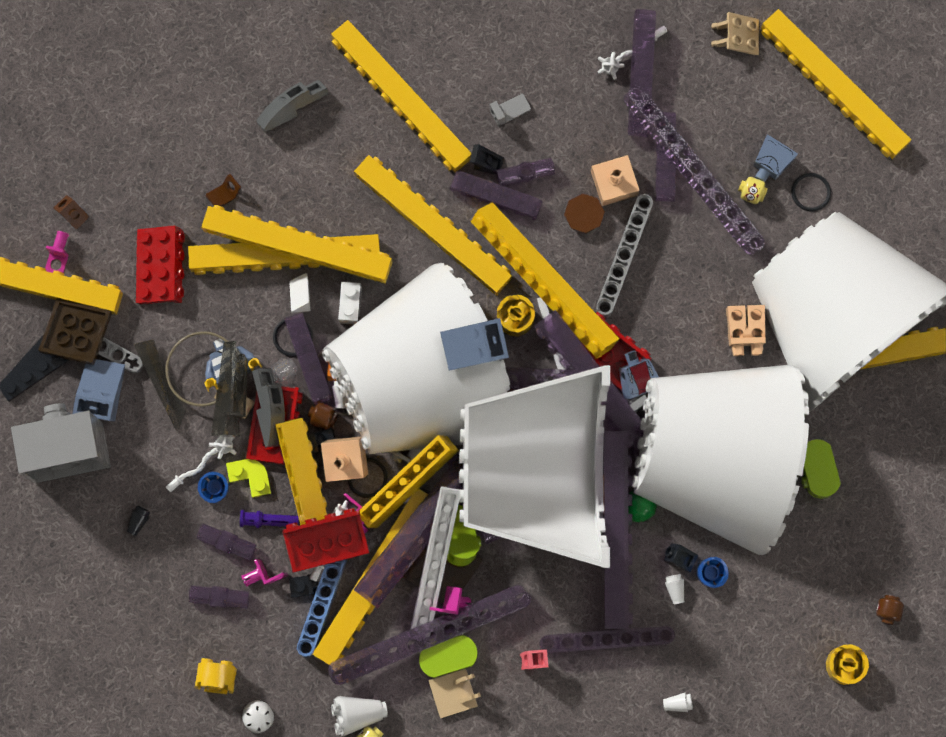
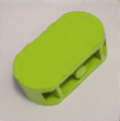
(820, 470)
(463, 543)
(448, 656)

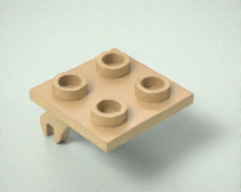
(742, 34)
(453, 693)

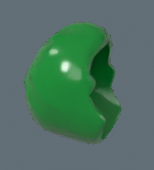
(641, 508)

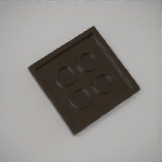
(75, 331)
(453, 575)

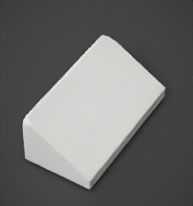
(300, 294)

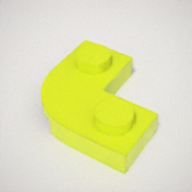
(254, 472)

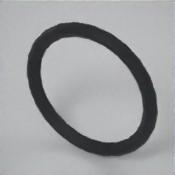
(809, 208)
(276, 343)
(384, 482)

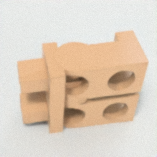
(746, 335)

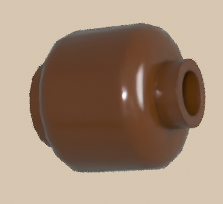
(323, 416)
(890, 609)

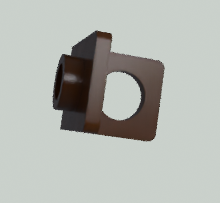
(224, 193)
(71, 212)

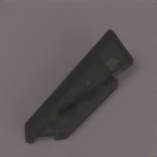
(156, 369)
(231, 392)

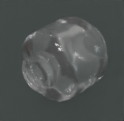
(284, 371)

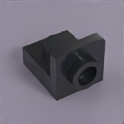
(319, 437)
(680, 557)
(302, 586)

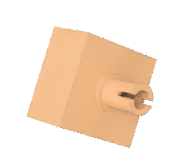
(615, 180)
(344, 459)

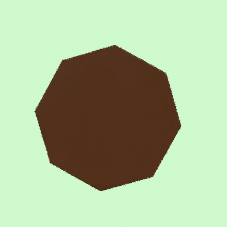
(584, 213)

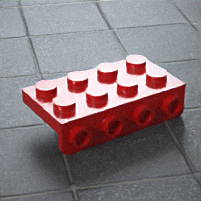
(159, 265)
(615, 357)
(256, 447)
(325, 540)

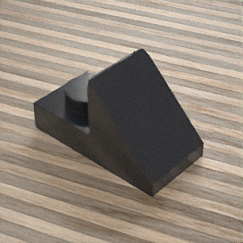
(485, 159)

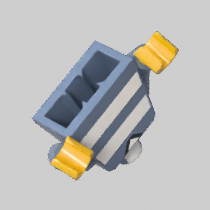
(213, 364)

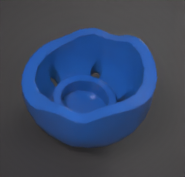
(214, 487)
(711, 572)

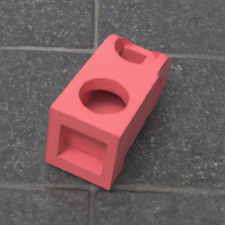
(534, 659)

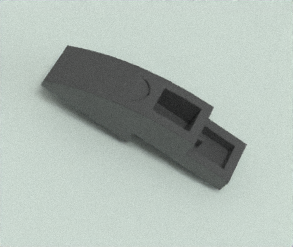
(285, 105)
(272, 405)

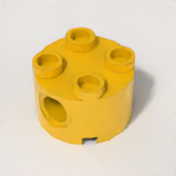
(516, 315)
(847, 664)
(215, 676)

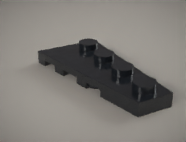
(29, 371)

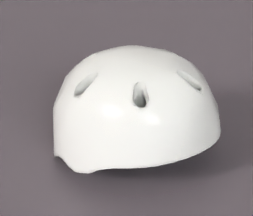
(258, 717)

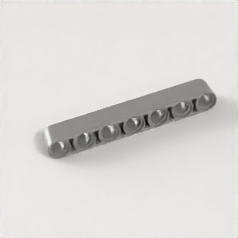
(624, 247)

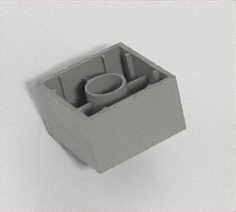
(60, 445)

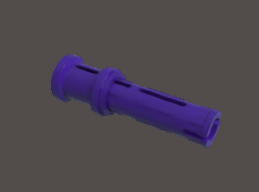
(258, 519)

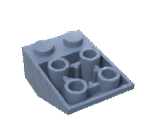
(474, 344)
(100, 389)

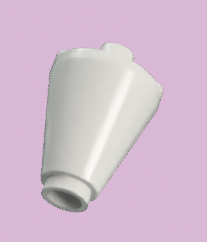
(356, 713)

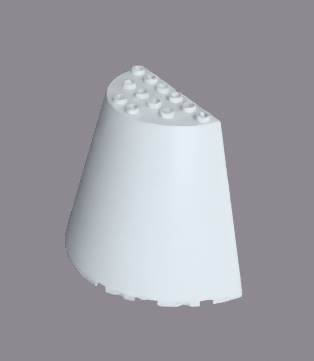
(842, 301)
(397, 367)
(726, 450)
(539, 466)

